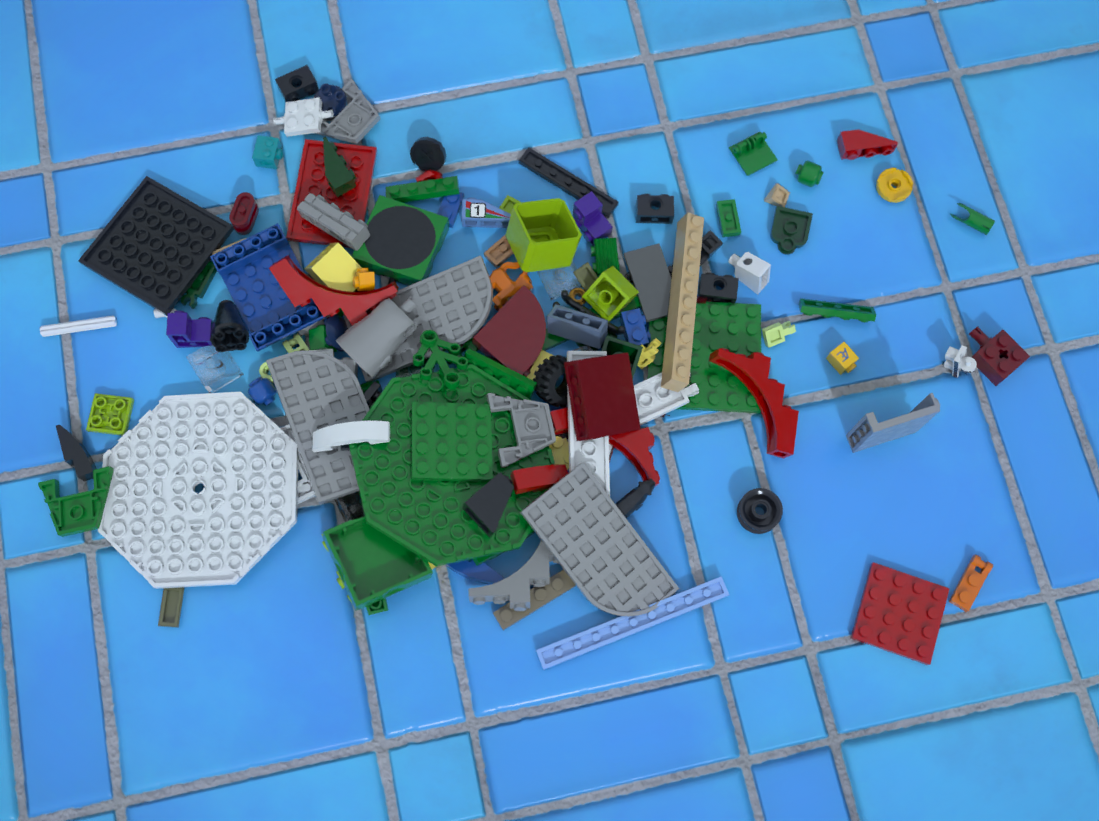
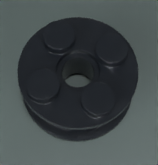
(768, 502)

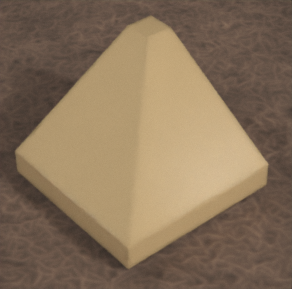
(777, 196)

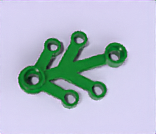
(430, 340)

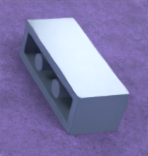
(577, 326)

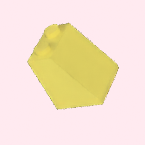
(334, 268)

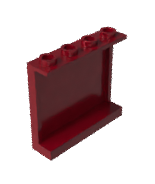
(602, 396)

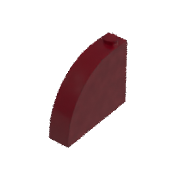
(514, 333)

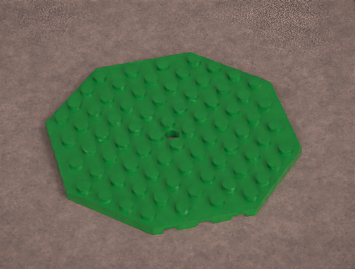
(427, 513)

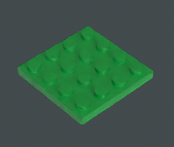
(451, 442)

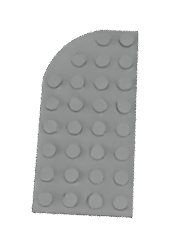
(449, 303)
(314, 395)
(598, 546)

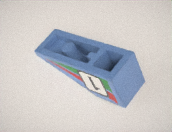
(482, 214)

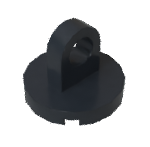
(428, 154)

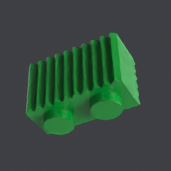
(605, 255)

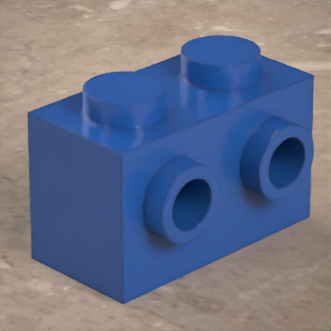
(634, 327)

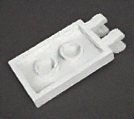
(656, 401)

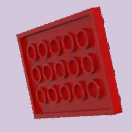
(313, 180)

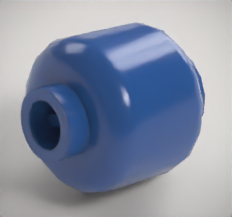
(262, 391)

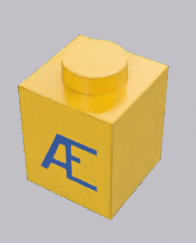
(843, 358)

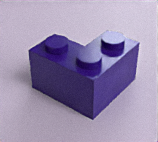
(589, 218)
(188, 332)

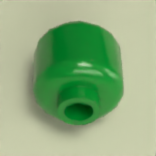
(809, 173)

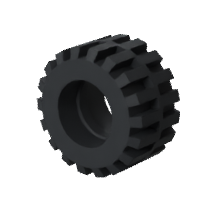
(546, 380)

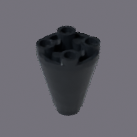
(228, 328)

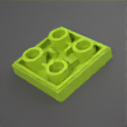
(110, 414)

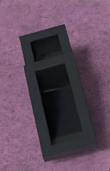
(76, 454)

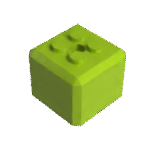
(543, 234)

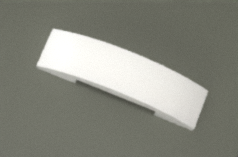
(350, 433)

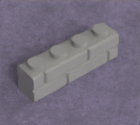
(333, 221)

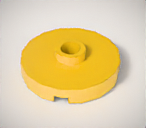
(898, 178)

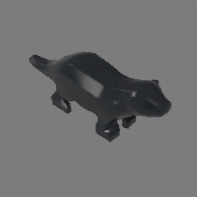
(636, 497)

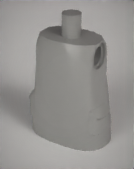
(378, 335)

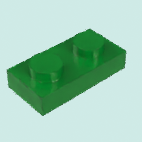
(728, 218)

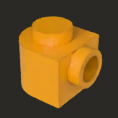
(364, 280)

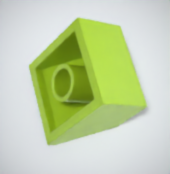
(610, 293)

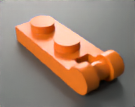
(970, 583)

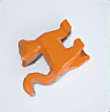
(505, 285)

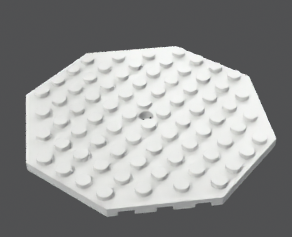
(208, 535)

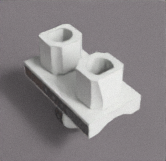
(957, 360)

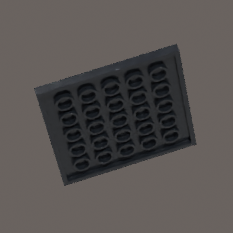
(156, 245)

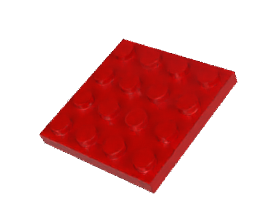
(900, 613)

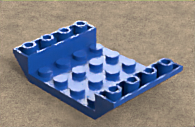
(256, 291)

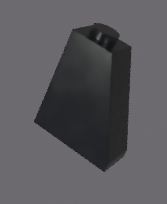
(489, 503)

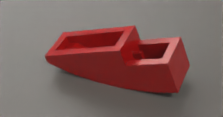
(537, 477)

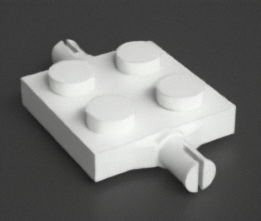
(303, 117)

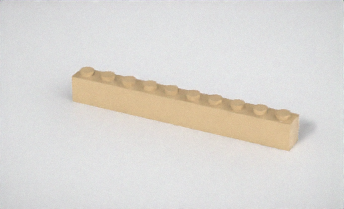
(682, 303)

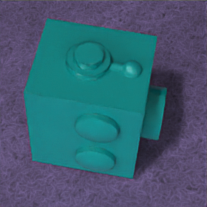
(267, 152)

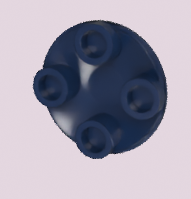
(332, 98)
(335, 328)

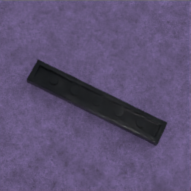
(565, 180)

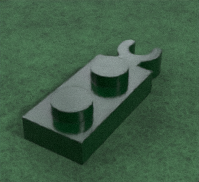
(200, 285)

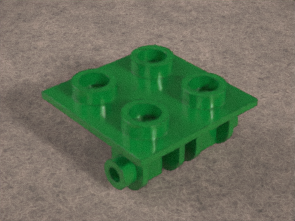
(753, 153)

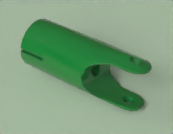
(976, 220)

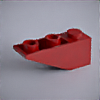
(861, 143)

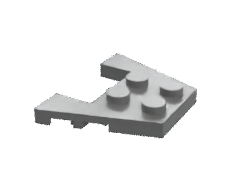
(354, 119)
(531, 427)

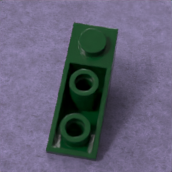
(337, 175)

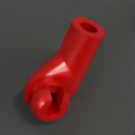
(429, 175)

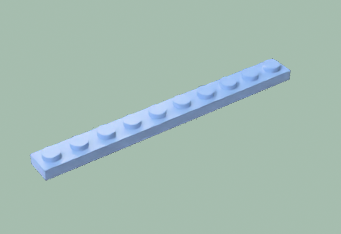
(628, 625)

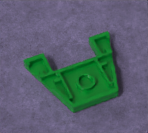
(81, 510)

